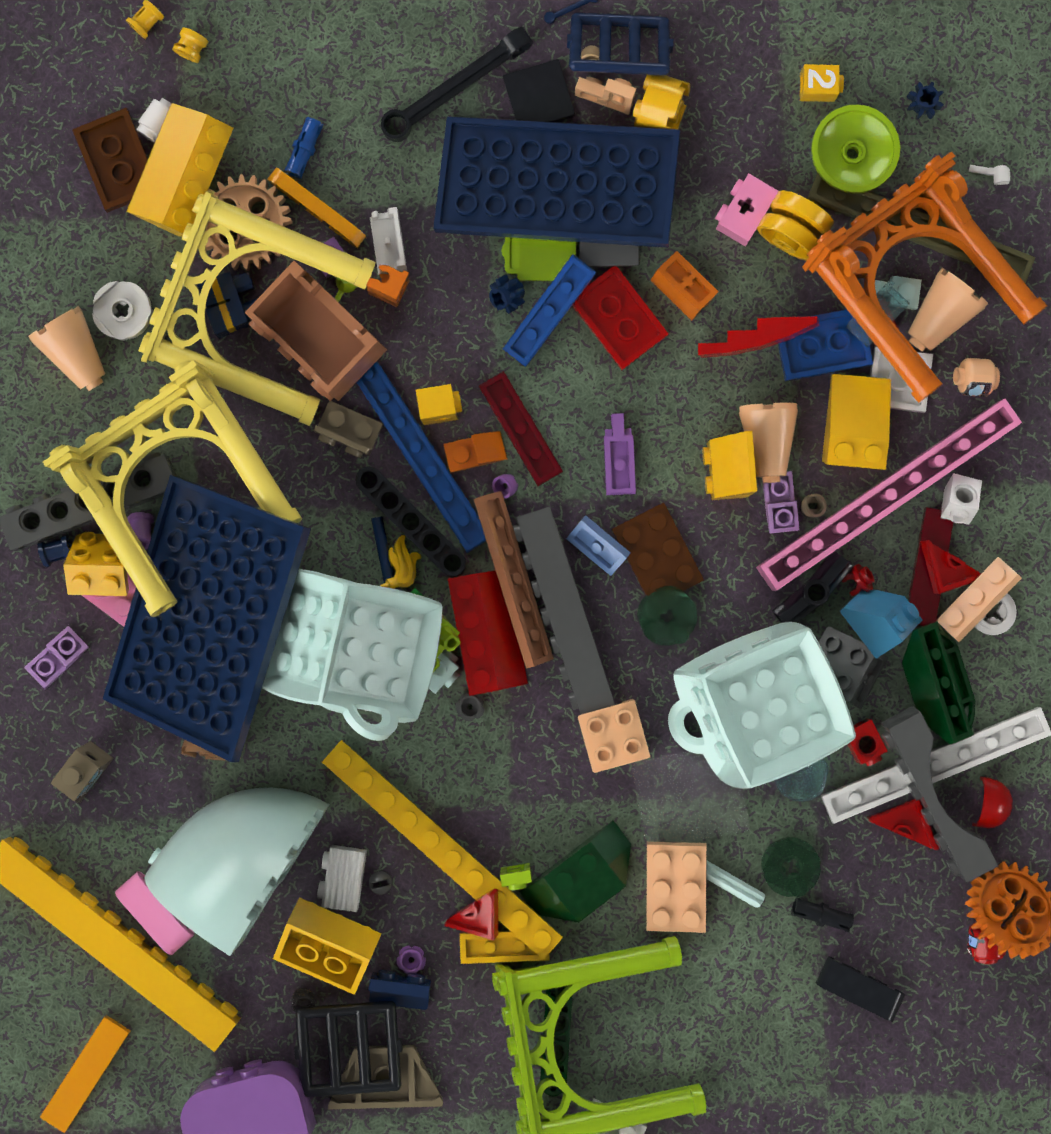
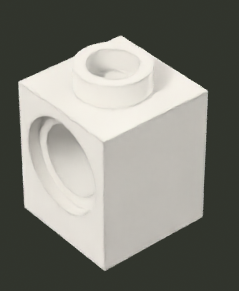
(961, 499)

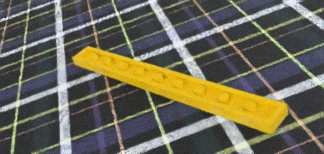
(440, 847)

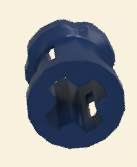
(54, 550)

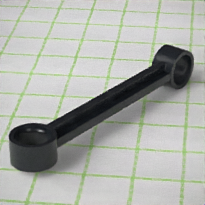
(509, 48)

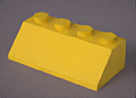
(179, 168)

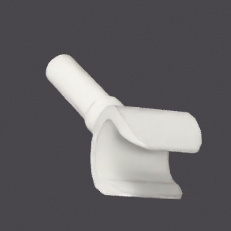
(1001, 173)

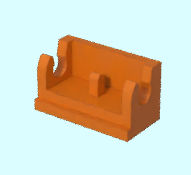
(684, 285)
(391, 286)

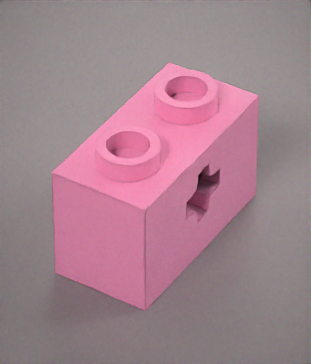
(742, 226)

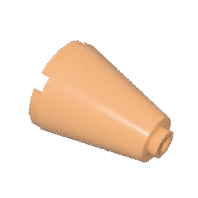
(944, 310)
(71, 348)
(772, 437)

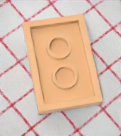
(676, 886)

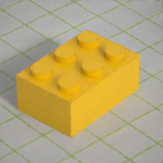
(326, 945)

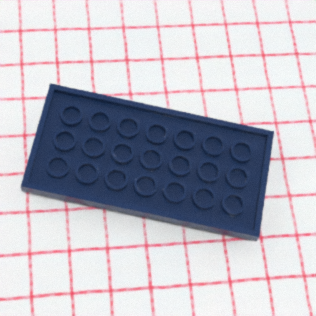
(557, 181)

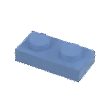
(598, 545)

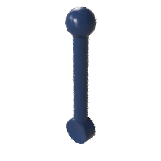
(550, 17)

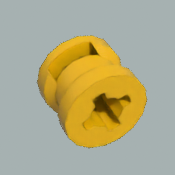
(190, 45)

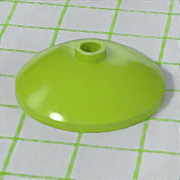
(865, 132)

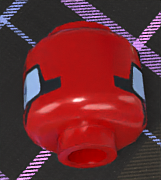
(979, 949)

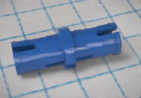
(303, 147)

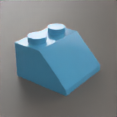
(881, 619)

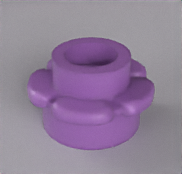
(411, 967)

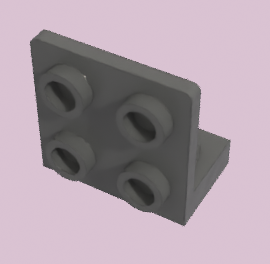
(852, 665)

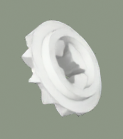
(1007, 614)

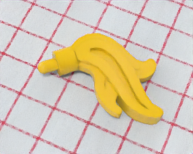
(403, 564)

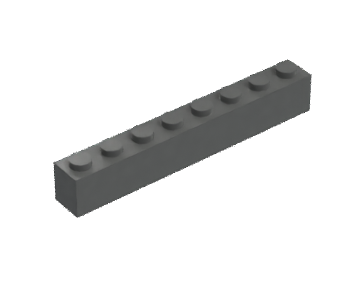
(563, 611)

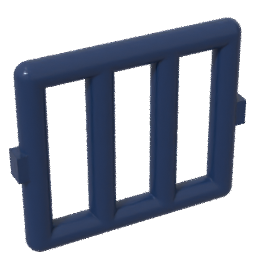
(604, 64)

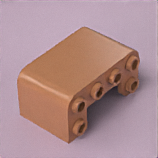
(315, 332)

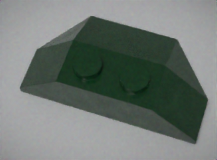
(939, 683)
(582, 877)

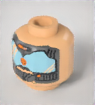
(976, 377)

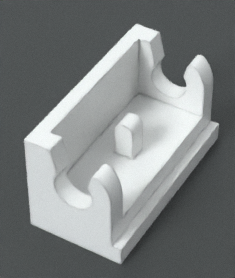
(388, 240)

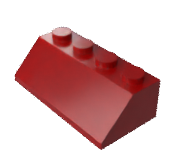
(486, 634)

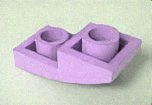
(781, 505)
(56, 657)

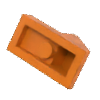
(475, 451)

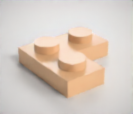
(615, 95)

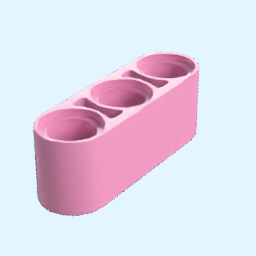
(153, 916)

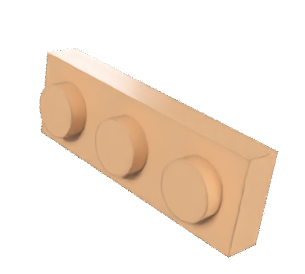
(978, 599)

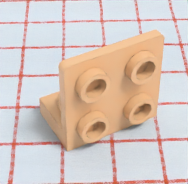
(614, 736)

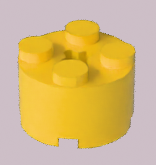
(662, 103)

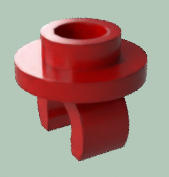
(862, 577)

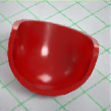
(996, 804)

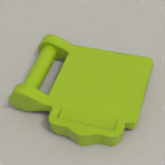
(536, 257)

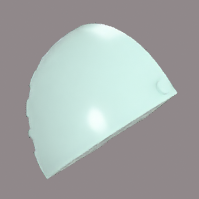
(231, 860)

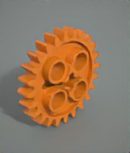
(990, 892)

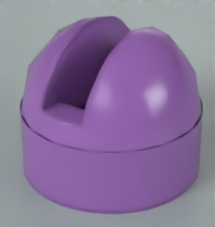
(498, 482)

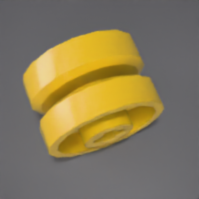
(794, 224)

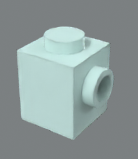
(445, 673)

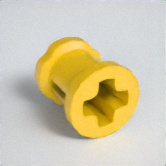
(145, 18)

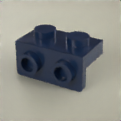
(405, 991)

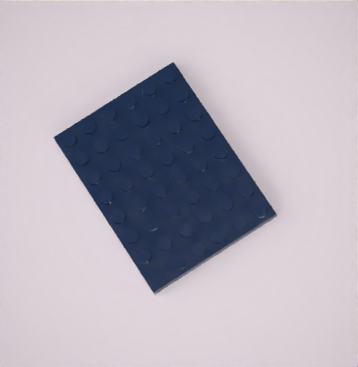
(208, 654)

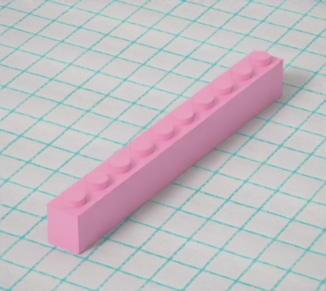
(888, 495)

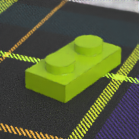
(516, 876)

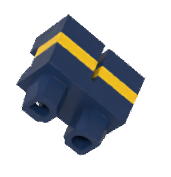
(226, 305)

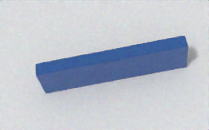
(549, 310)

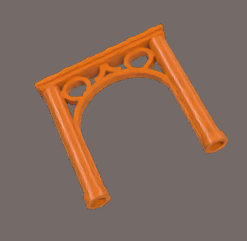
(939, 194)

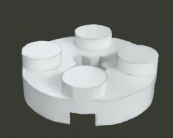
(105, 310)

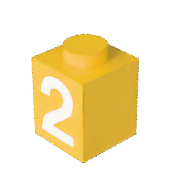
(820, 83)

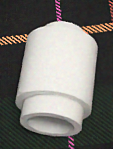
(153, 119)

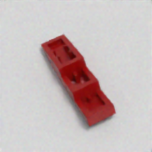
(768, 333)

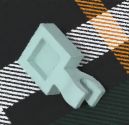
(907, 287)

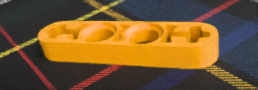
(316, 207)

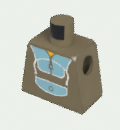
(81, 771)

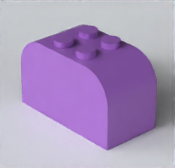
(250, 1101)

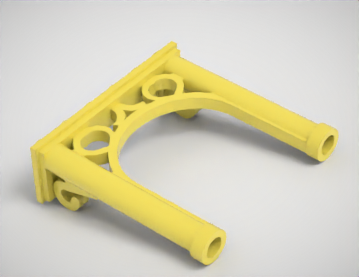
(269, 238)
(189, 380)

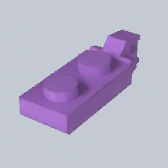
(619, 458)

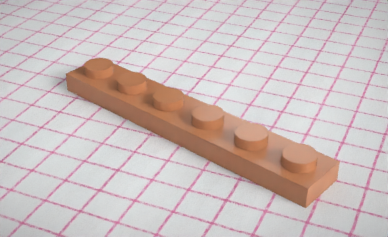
(513, 579)

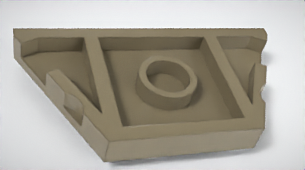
(416, 1089)

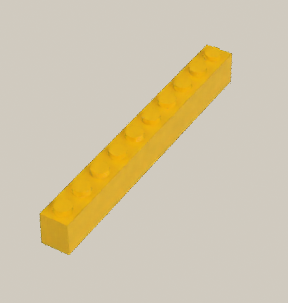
(114, 945)

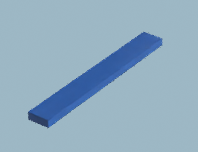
(422, 457)

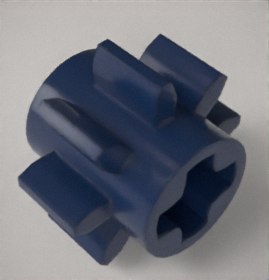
(924, 108)
(507, 294)

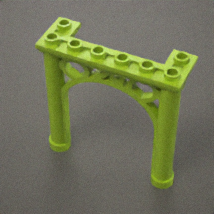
(576, 975)

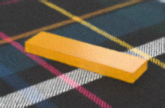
(85, 1074)

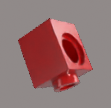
(873, 755)

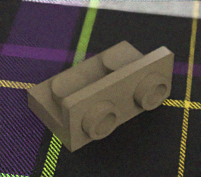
(349, 429)

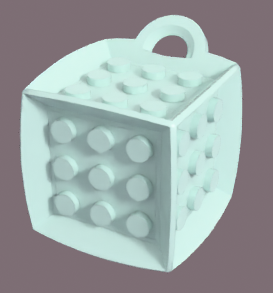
(356, 650)
(762, 706)

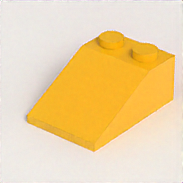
(857, 422)
(730, 466)

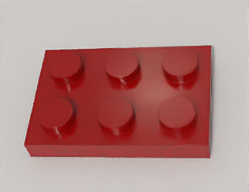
(619, 318)

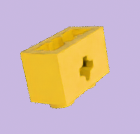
(438, 404)

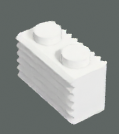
(343, 878)

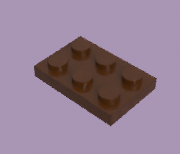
(112, 157)
(657, 551)

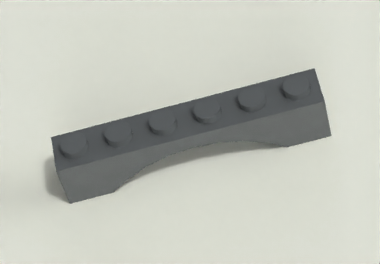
(913, 744)

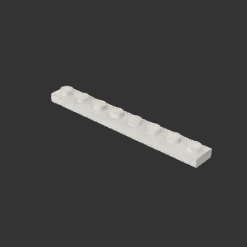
(944, 762)

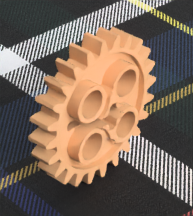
(245, 195)

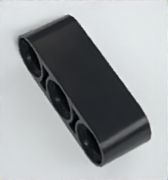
(860, 989)

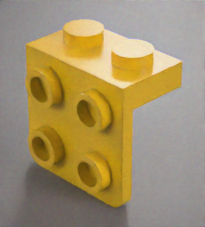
(94, 568)

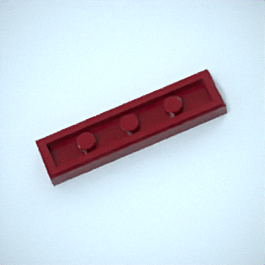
(520, 428)
(921, 594)

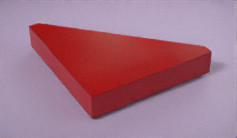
(945, 569)
(906, 821)
(478, 917)

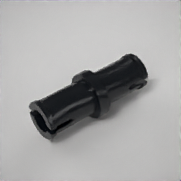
(822, 914)

